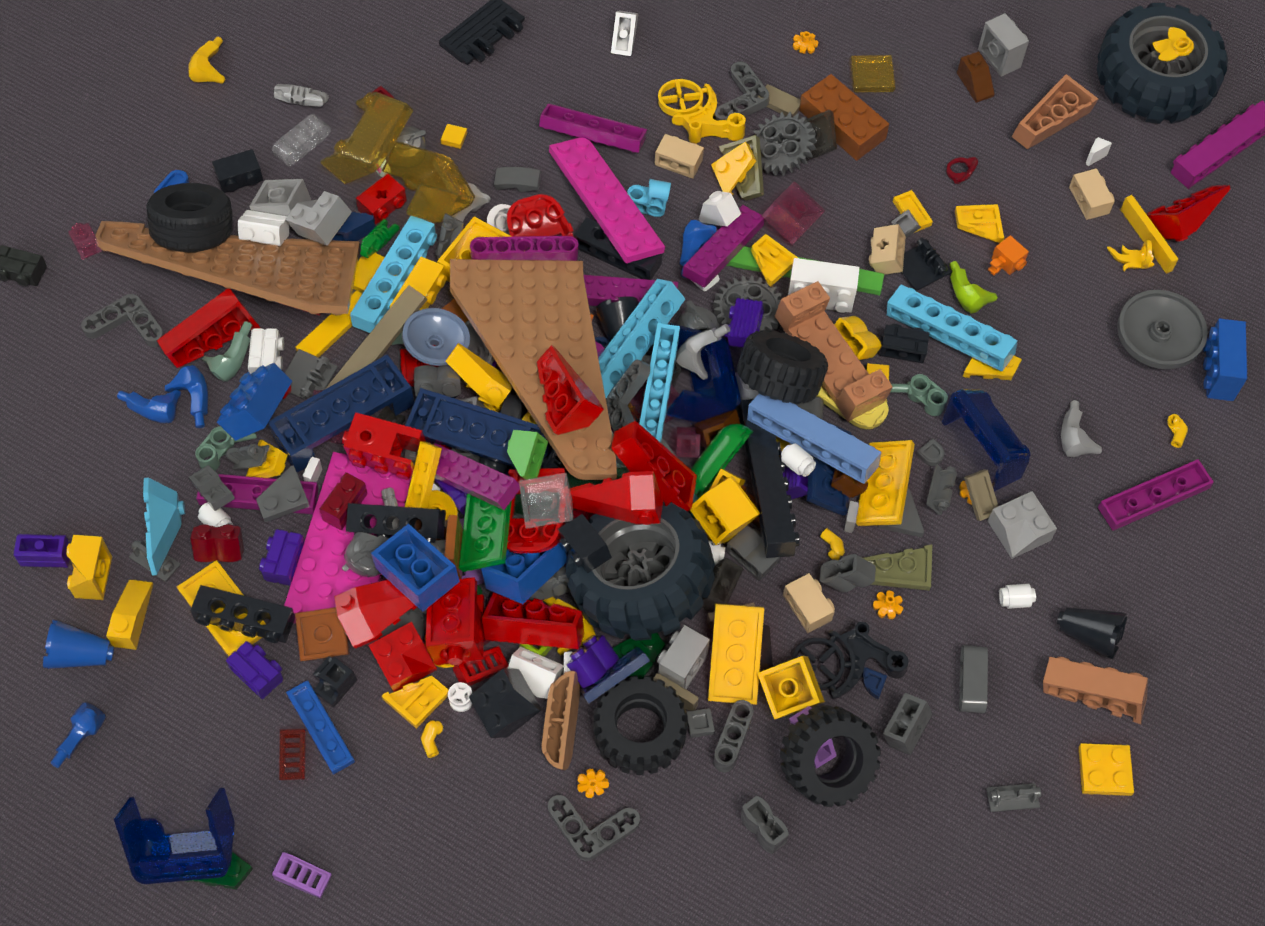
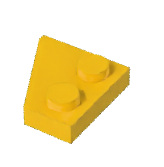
(733, 167)
(981, 221)
(772, 259)
(979, 368)
(273, 464)
(417, 700)

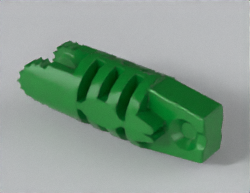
(378, 238)

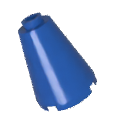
(74, 647)

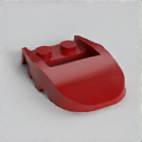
(537, 217)
(532, 539)

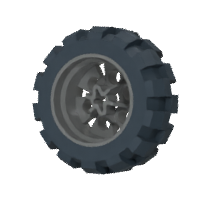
(1154, 86)
(673, 593)

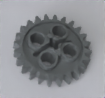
(785, 142)
(743, 290)

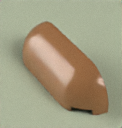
(561, 720)

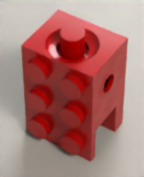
(380, 445)
(456, 625)

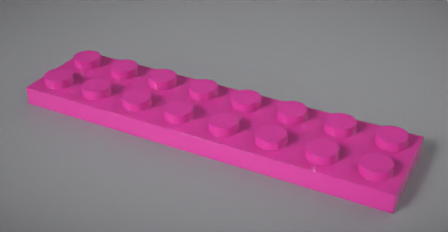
(606, 199)

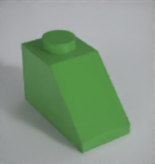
(527, 452)

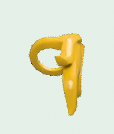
(1134, 258)

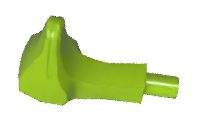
(969, 295)

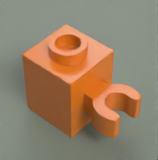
(1008, 256)

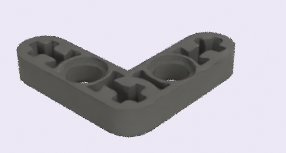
(749, 93)
(131, 314)
(621, 395)
(594, 836)

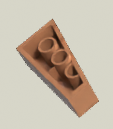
(1057, 110)
(1097, 687)

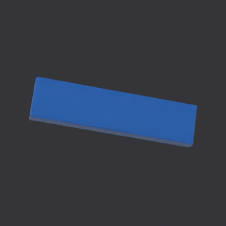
(320, 727)

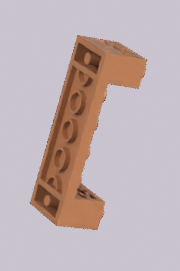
(846, 379)

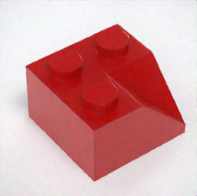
(402, 657)

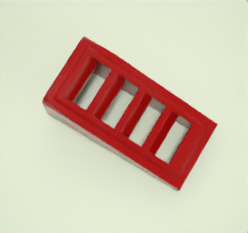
(466, 673)

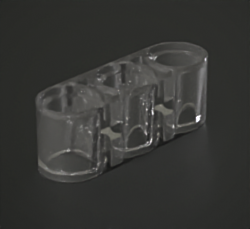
(301, 139)

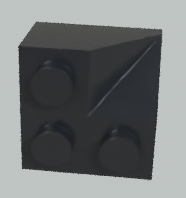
(505, 703)

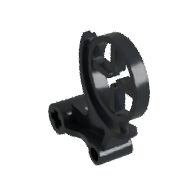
(859, 649)

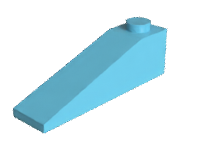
(162, 521)

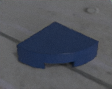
(873, 682)

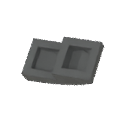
(517, 177)
(211, 488)

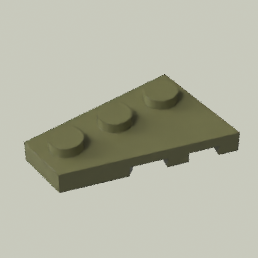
(752, 184)
(904, 569)

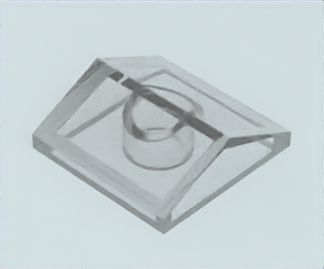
(546, 500)

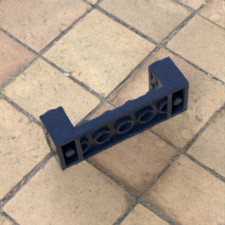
(334, 409)
(467, 426)

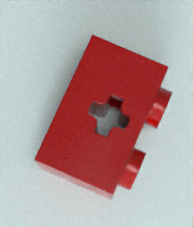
(382, 198)

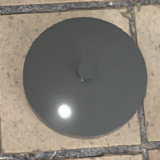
(1162, 329)

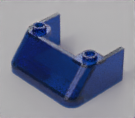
(716, 393)
(992, 433)
(177, 856)

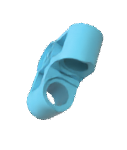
(651, 199)

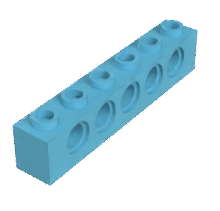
(394, 263)
(952, 327)
(638, 331)
(659, 379)

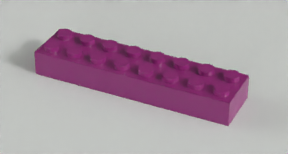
(593, 128)
(723, 247)
(604, 288)
(476, 478)
(248, 489)
(1155, 494)

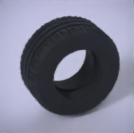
(189, 217)

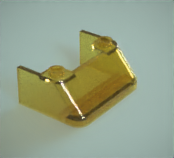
(371, 138)
(435, 178)

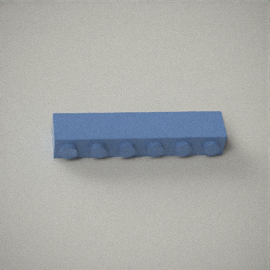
(815, 437)

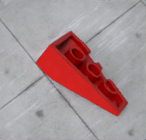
(1188, 213)
(567, 397)
(629, 499)
(370, 610)

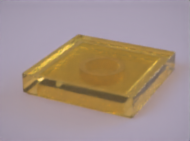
(872, 73)

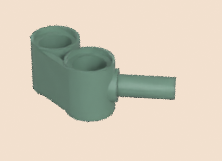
(929, 393)
(216, 449)

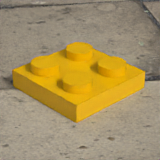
(1106, 769)

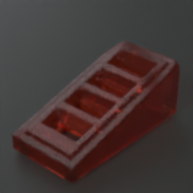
(292, 733)

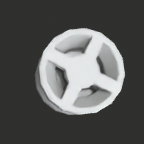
(462, 692)

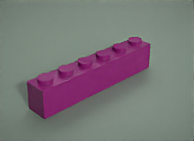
(1221, 146)

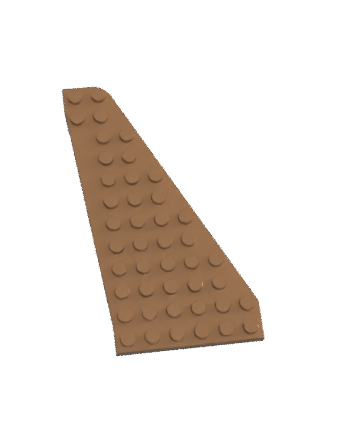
(292, 274)
(521, 313)

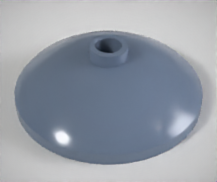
(432, 328)

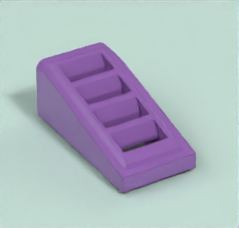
(278, 874)

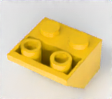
(724, 511)

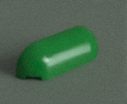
(718, 455)

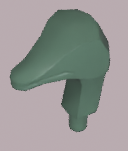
(227, 365)

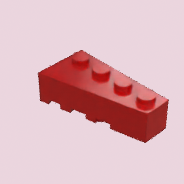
(206, 329)
(644, 452)
(532, 623)

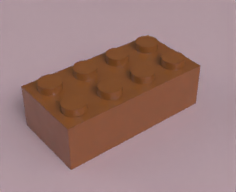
(856, 124)

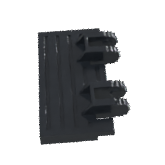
(482, 31)

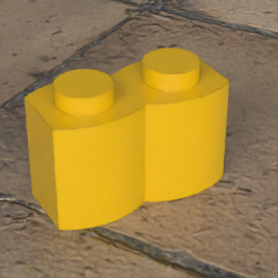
(857, 336)

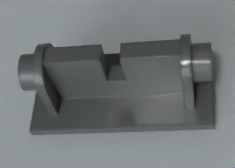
(450, 230)
(247, 456)
(939, 494)
(140, 557)
(1013, 797)

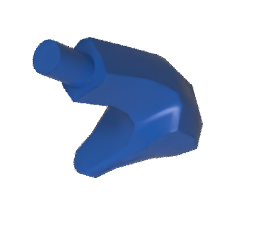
(694, 237)
(192, 379)
(158, 409)
(84, 722)

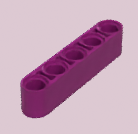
(525, 248)

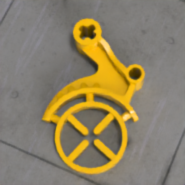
(699, 119)

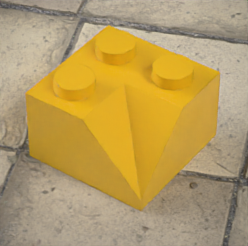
(91, 567)
(791, 687)

